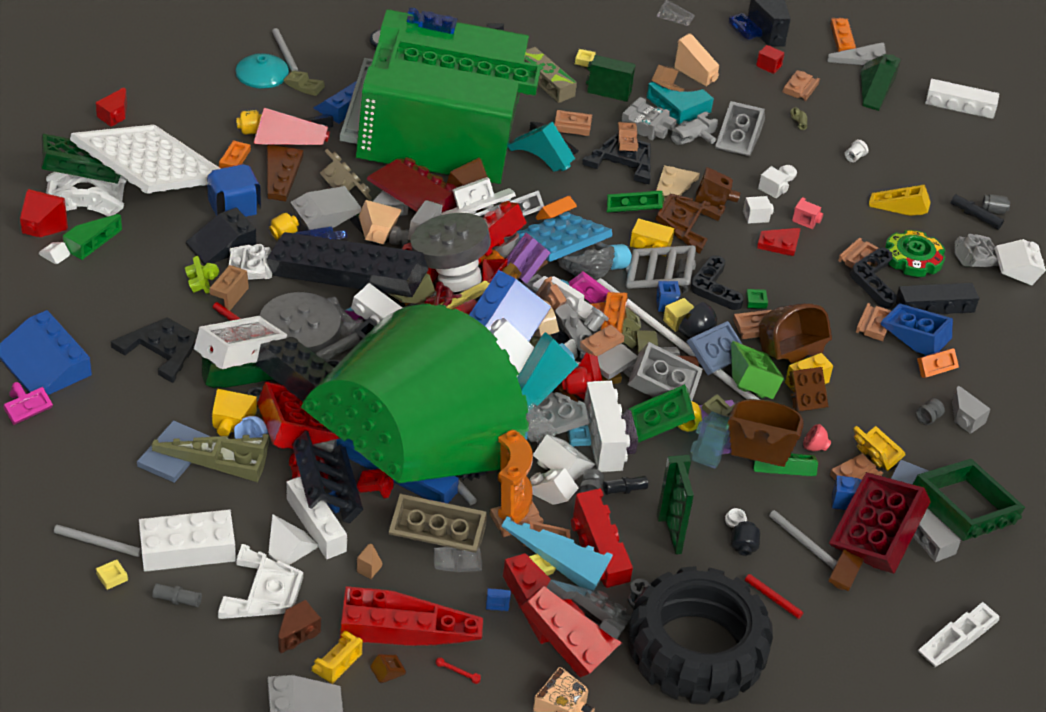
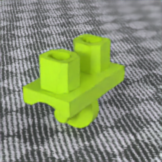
(200, 274)

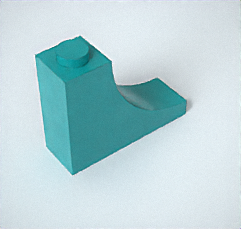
(682, 105)
(547, 144)

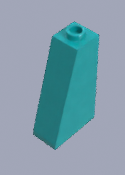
(544, 370)

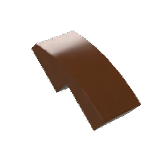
(845, 570)

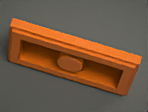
(556, 208)

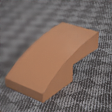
(627, 136)

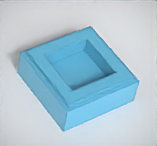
(579, 436)

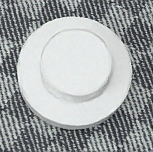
(789, 170)
(735, 516)

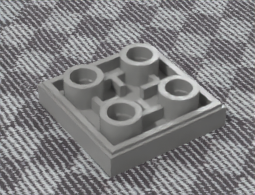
(615, 360)

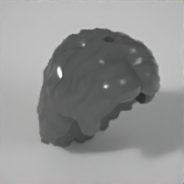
(591, 261)

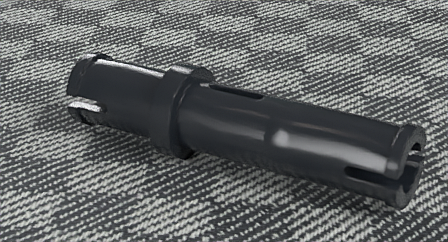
(970, 208)

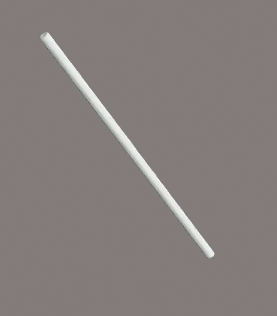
(676, 340)

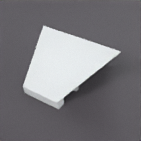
(288, 542)

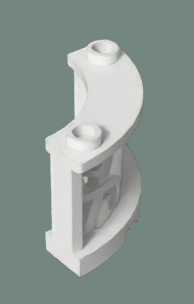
(103, 198)

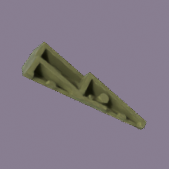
(238, 457)

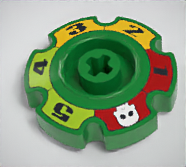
(915, 253)

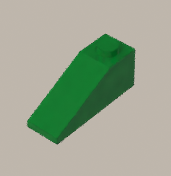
(89, 236)

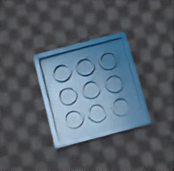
(566, 234)

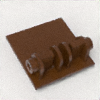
(808, 388)

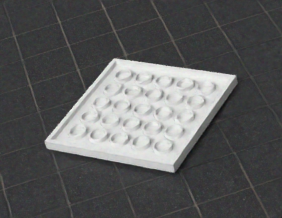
(146, 157)

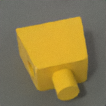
(231, 409)

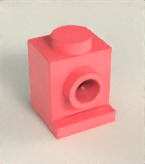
(807, 214)

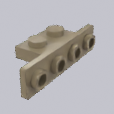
(338, 175)

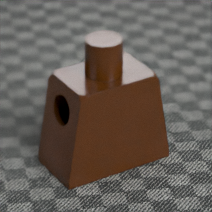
(715, 189)

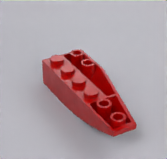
(404, 620)

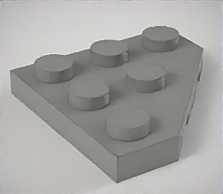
(563, 413)

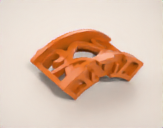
(515, 485)

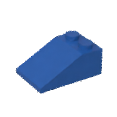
(919, 329)

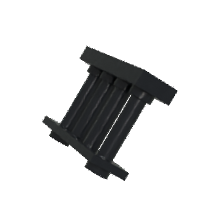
(339, 469)

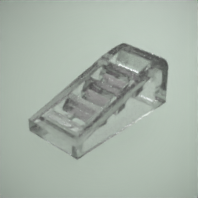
(675, 13)

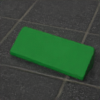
(635, 201)
(797, 465)

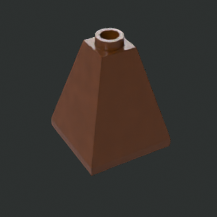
(467, 174)

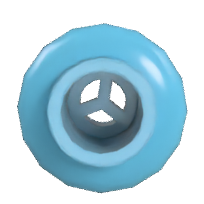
(622, 257)

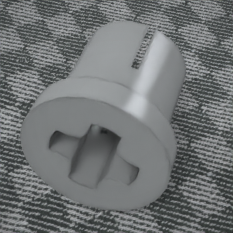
(595, 320)

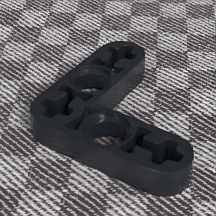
(868, 272)
(701, 284)

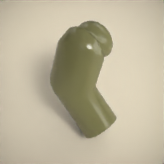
(800, 117)

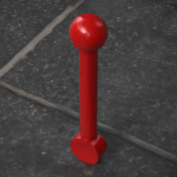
(475, 678)

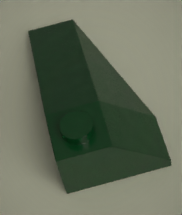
(877, 80)
(232, 376)

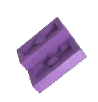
(528, 256)

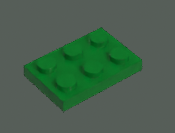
(662, 413)

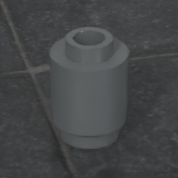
(996, 203)

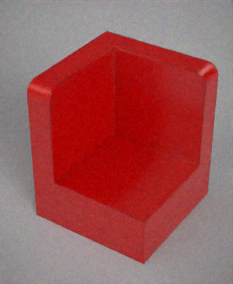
(770, 59)

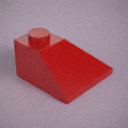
(43, 214)

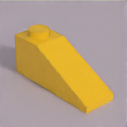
(904, 200)

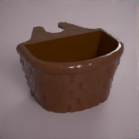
(795, 331)
(764, 431)

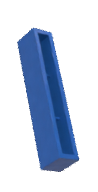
(435, 489)

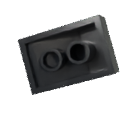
(220, 234)

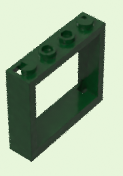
(952, 516)

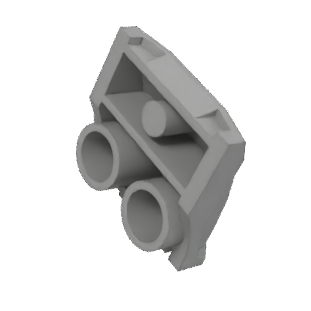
(976, 251)

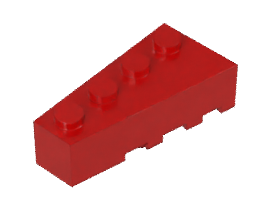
(595, 529)

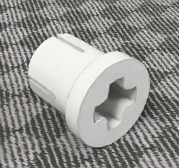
(856, 151)

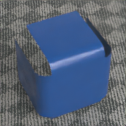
(239, 189)

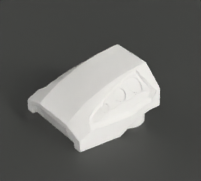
(252, 259)

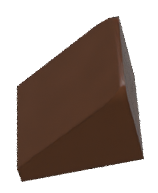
(387, 667)

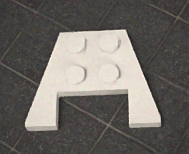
(272, 591)

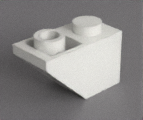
(553, 486)

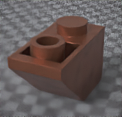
(298, 625)

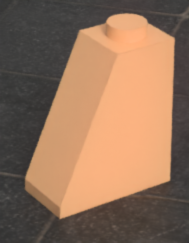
(695, 61)
(378, 221)

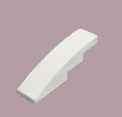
(959, 634)

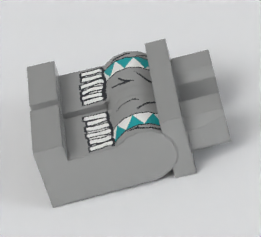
(648, 119)

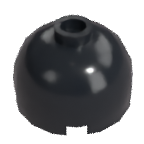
(700, 320)

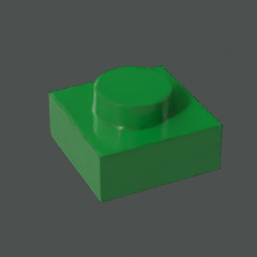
(756, 298)

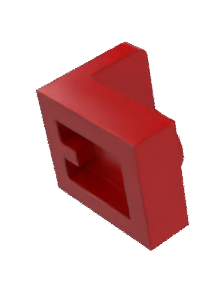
(375, 481)

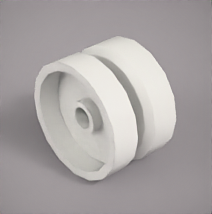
(461, 277)

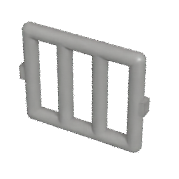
(653, 253)

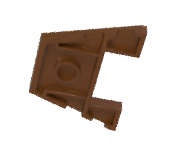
(682, 214)

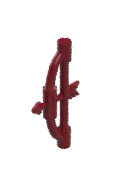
(448, 295)

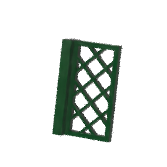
(72, 162)
(676, 499)

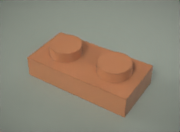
(602, 341)

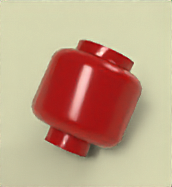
(577, 381)

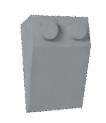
(741, 128)
(325, 207)
(661, 371)
(303, 695)

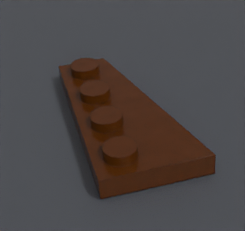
(282, 170)

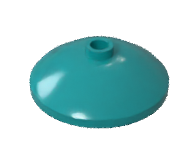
(262, 70)

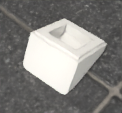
(55, 252)

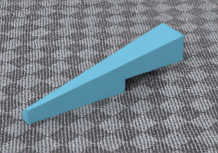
(575, 562)

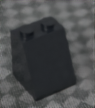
(772, 19)

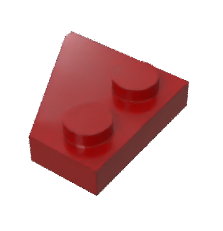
(779, 241)

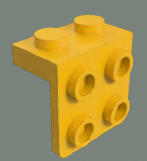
(879, 447)

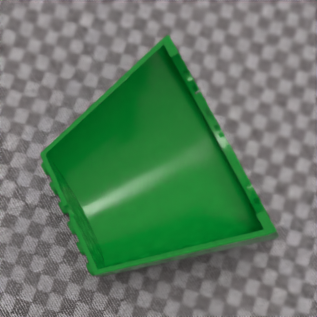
(424, 395)

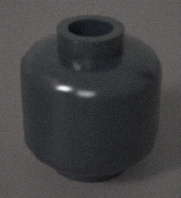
(745, 538)

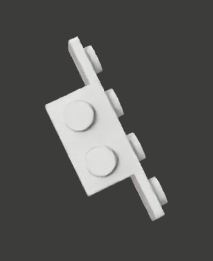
(478, 196)
(574, 297)

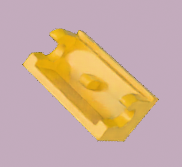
(338, 658)

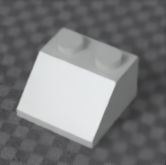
(1020, 260)
(559, 454)

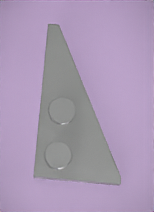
(859, 55)

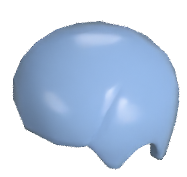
(250, 426)

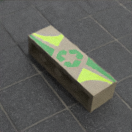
(552, 78)

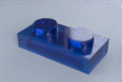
(745, 26)

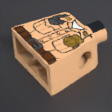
(562, 694)

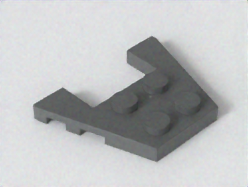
(596, 602)

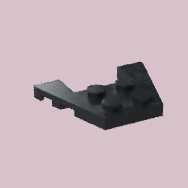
(633, 159)
(165, 339)

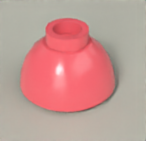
(816, 439)

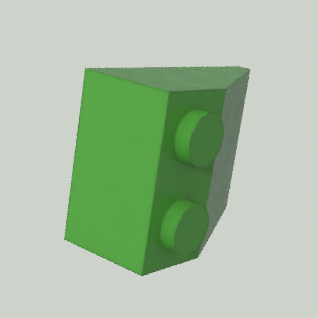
(754, 371)

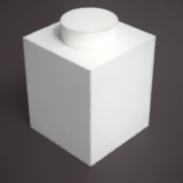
(774, 182)
(757, 209)

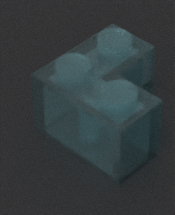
(711, 440)

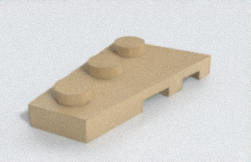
(676, 181)

